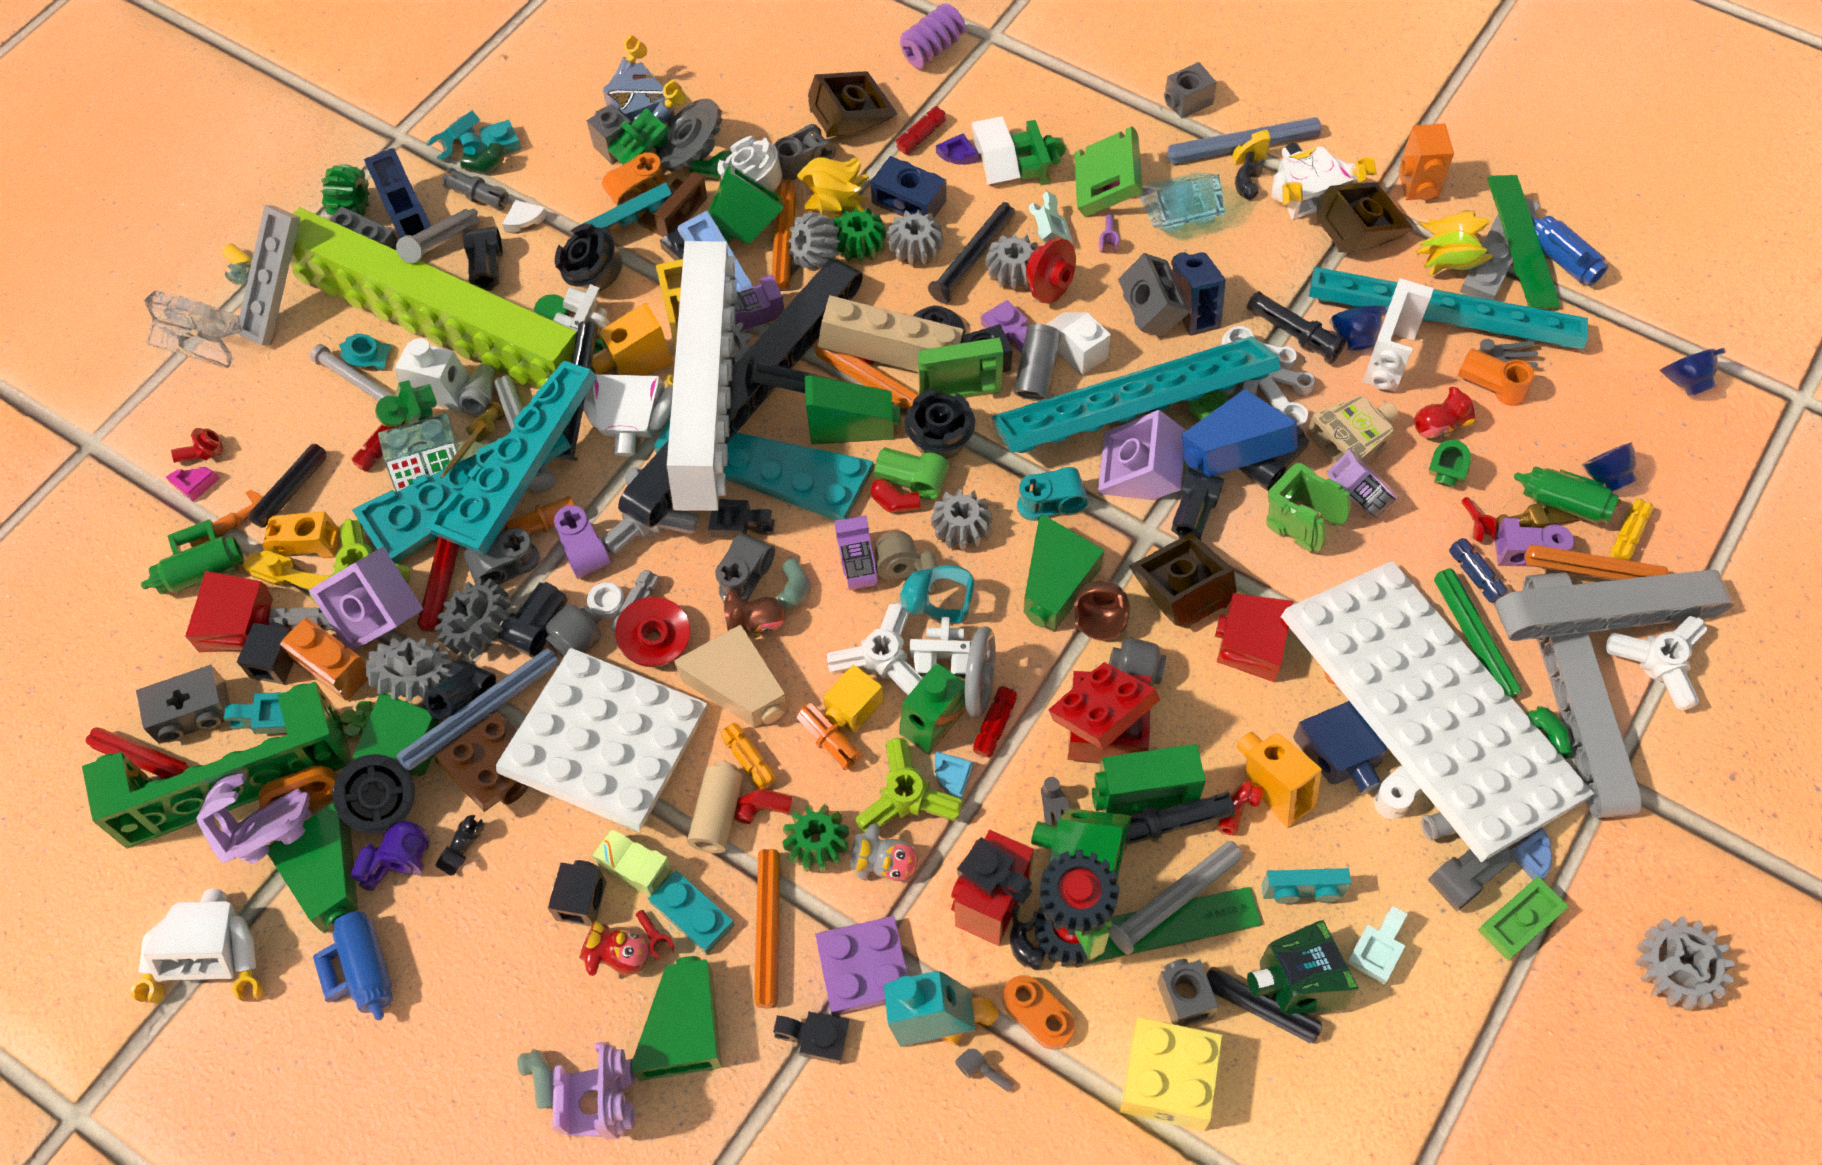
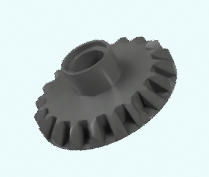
(690, 135)

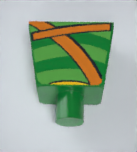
(935, 701)

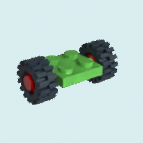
(1076, 908)

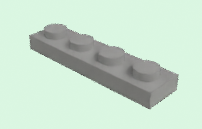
(268, 274)
(1487, 278)

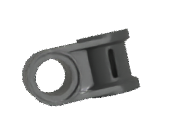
(800, 148)
(503, 558)
(744, 566)

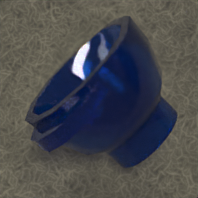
(1359, 325)
(1695, 371)
(1613, 467)

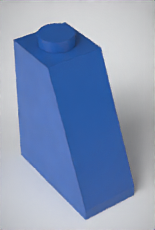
(1238, 435)

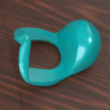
(915, 592)

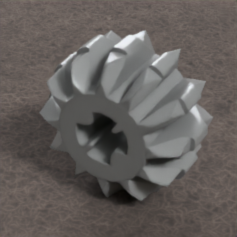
(915, 237)
(813, 240)
(1009, 259)
(961, 519)

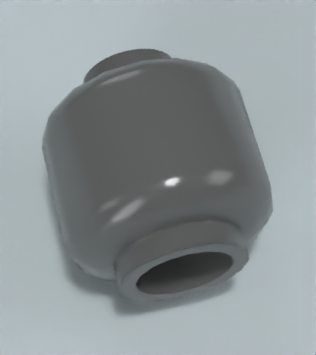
(573, 629)
(1139, 658)

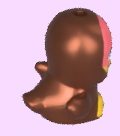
(755, 616)

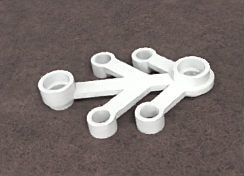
(1291, 409)

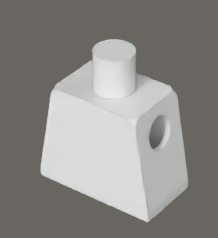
(434, 366)

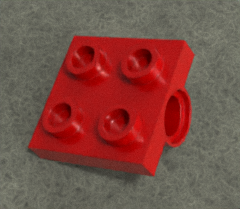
(1104, 705)

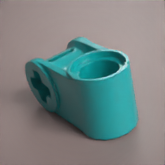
(1054, 491)

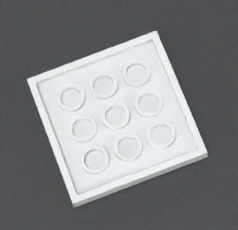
(602, 739)

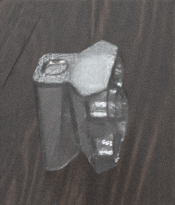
(190, 328)

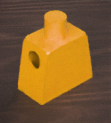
(633, 345)
(1285, 774)

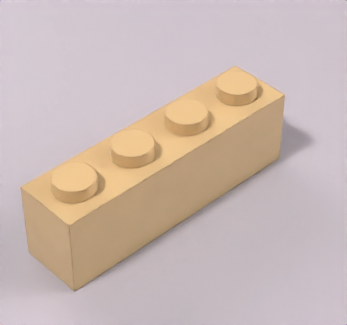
(881, 333)

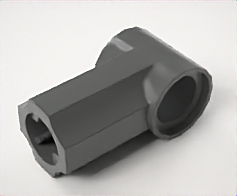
(1464, 877)

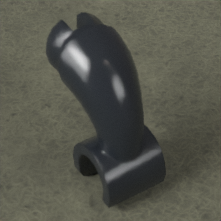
(1243, 181)
(465, 835)
(1020, 945)

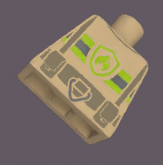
(1353, 426)

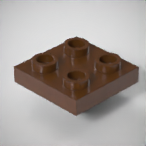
(473, 761)

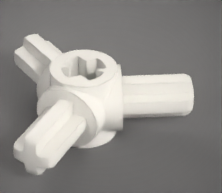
(881, 640)
(1664, 657)

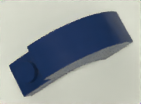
(397, 193)

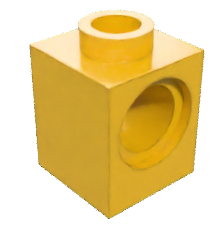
(852, 699)

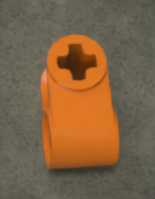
(632, 179)

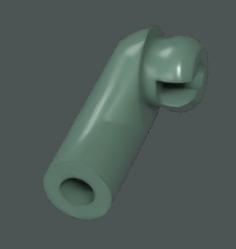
(797, 586)
(538, 1065)

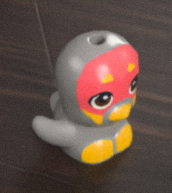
(886, 858)

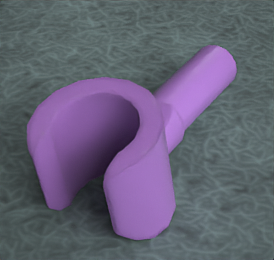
(1109, 235)

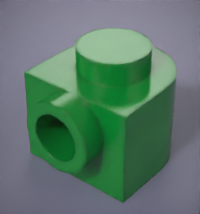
(1450, 463)

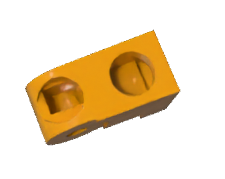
(302, 534)

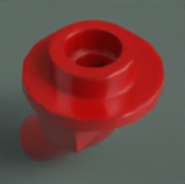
(205, 444)

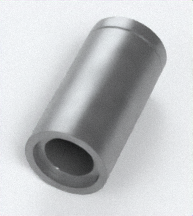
(1037, 362)

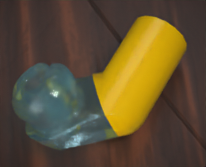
(240, 264)

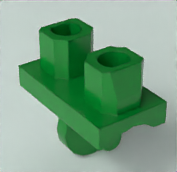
(639, 137)
(1041, 152)
(406, 406)

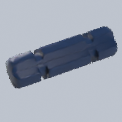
(1478, 570)

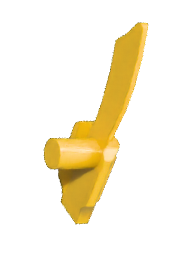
(279, 570)

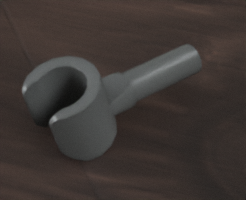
(973, 1061)

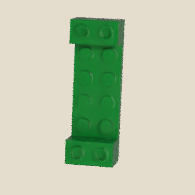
(140, 809)

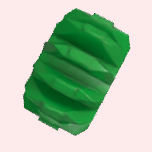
(345, 188)
(859, 234)
(800, 841)

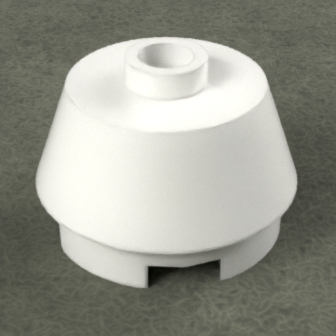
(755, 159)

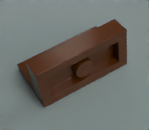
(679, 207)

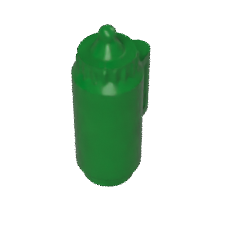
(1569, 493)
(189, 566)

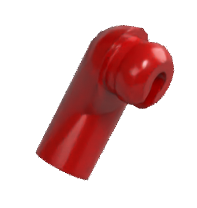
(891, 499)
(1240, 796)
(760, 800)

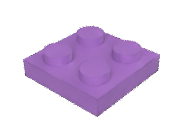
(859, 963)

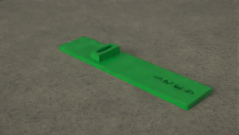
(1523, 242)
(1193, 921)

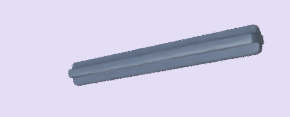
(1228, 142)
(477, 709)

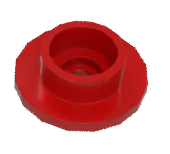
(1051, 270)

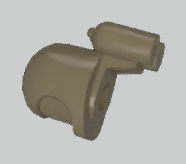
(900, 557)

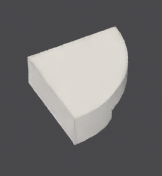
(522, 216)

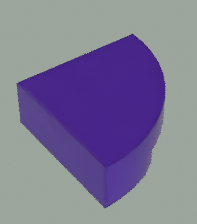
(957, 151)

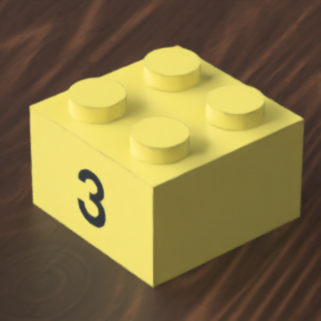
(1171, 1074)

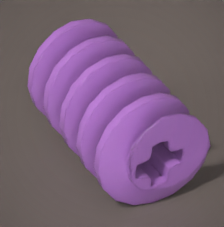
(932, 35)

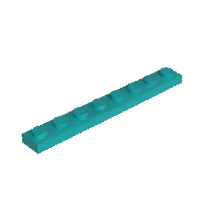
(1456, 309)

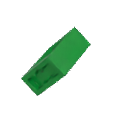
(1148, 779)

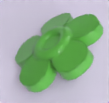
(356, 721)

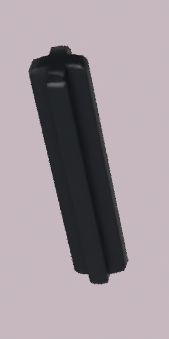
(287, 485)
(1265, 1006)

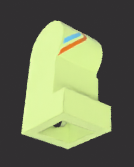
(632, 863)

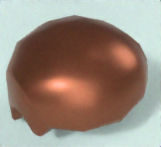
(1101, 610)

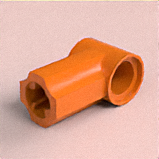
(1507, 379)

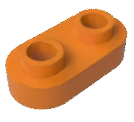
(306, 781)
(1037, 1011)

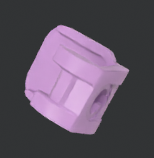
(249, 838)
(610, 1080)

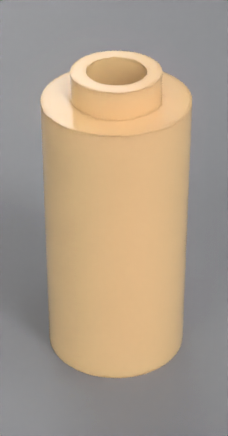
(715, 808)

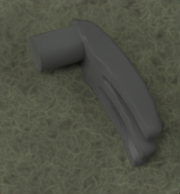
(1509, 352)
(1053, 799)

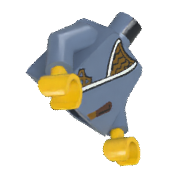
(636, 89)

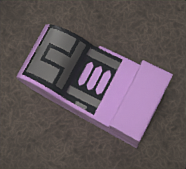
(1363, 484)

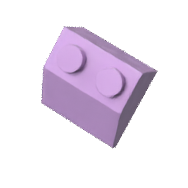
(1142, 458)
(366, 599)

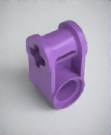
(580, 544)

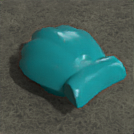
(364, 351)

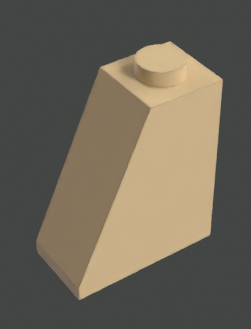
(734, 677)

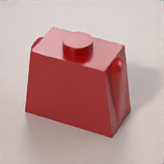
(226, 612)
(1253, 635)

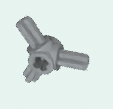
(630, 528)

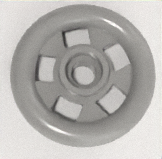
(980, 671)

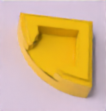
(1258, 145)

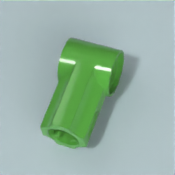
(920, 474)

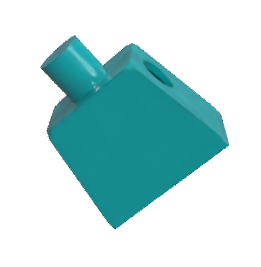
(921, 1008)

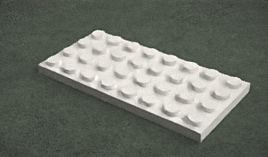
(1437, 709)

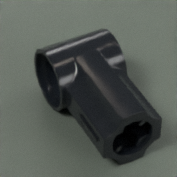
(483, 251)
(1269, 471)
(1197, 499)
(527, 628)
(459, 688)

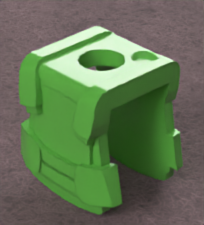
(1301, 521)

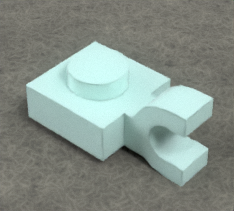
(1049, 221)
(1377, 950)

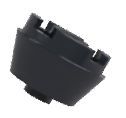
(589, 258)
(939, 423)
(373, 793)

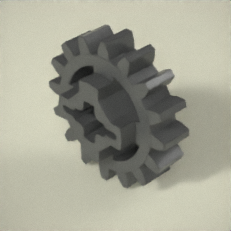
(473, 616)

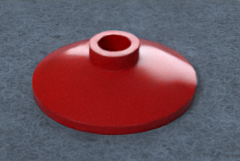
(650, 616)

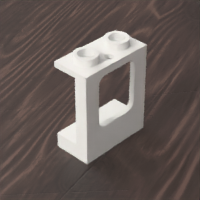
(1404, 320)

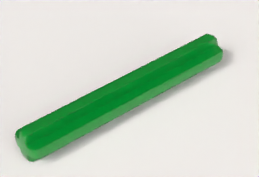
(1476, 631)

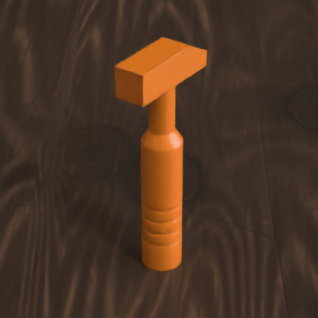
(231, 520)

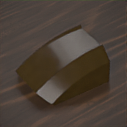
(848, 102)
(1360, 216)
(1186, 580)

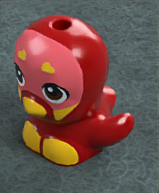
(1443, 418)
(617, 949)

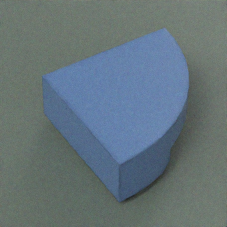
(1534, 854)

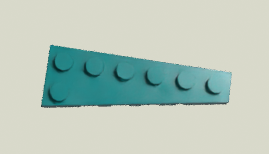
(794, 473)
(490, 496)
(400, 517)

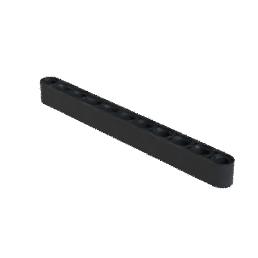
(781, 345)

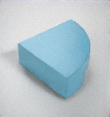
(952, 773)

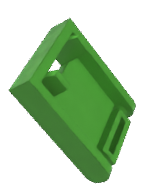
(1103, 164)
(957, 368)

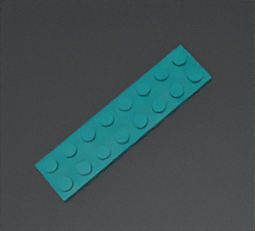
(1134, 393)

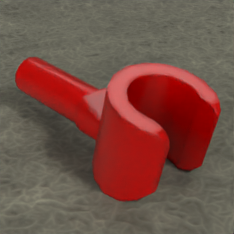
(1482, 523)
(653, 934)

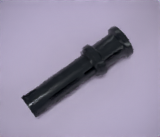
(1308, 333)
(1153, 823)

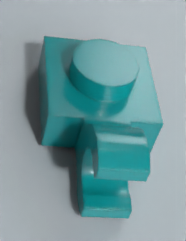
(453, 131)
(499, 132)
(262, 716)

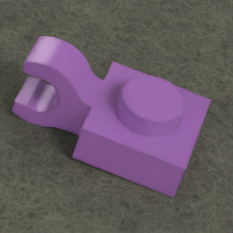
(1011, 320)

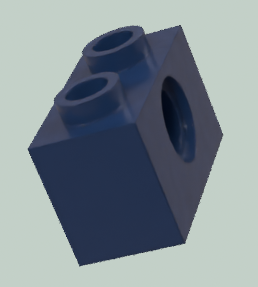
(906, 187)

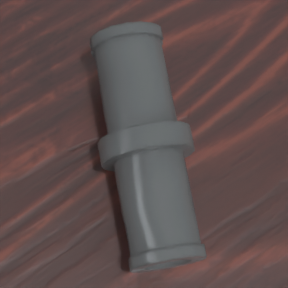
(475, 189)

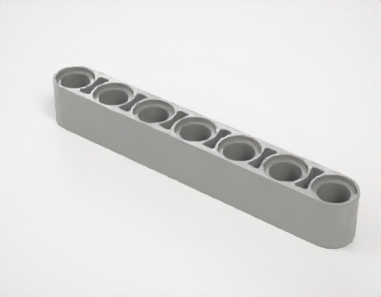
(1612, 604)
(1588, 716)

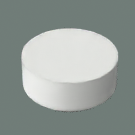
(606, 600)

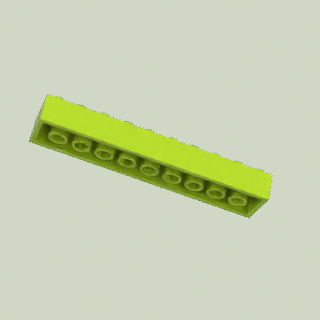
(429, 301)

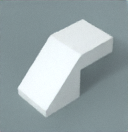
(997, 150)

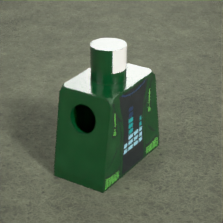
(1305, 972)

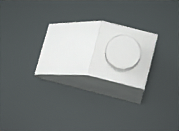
(1082, 340)

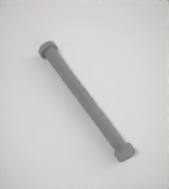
(321, 355)

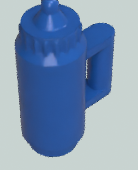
(1570, 250)
(361, 963)

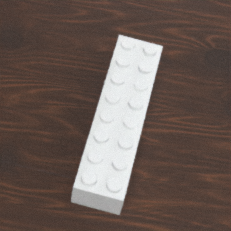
(700, 376)

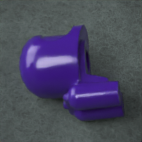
(398, 852)

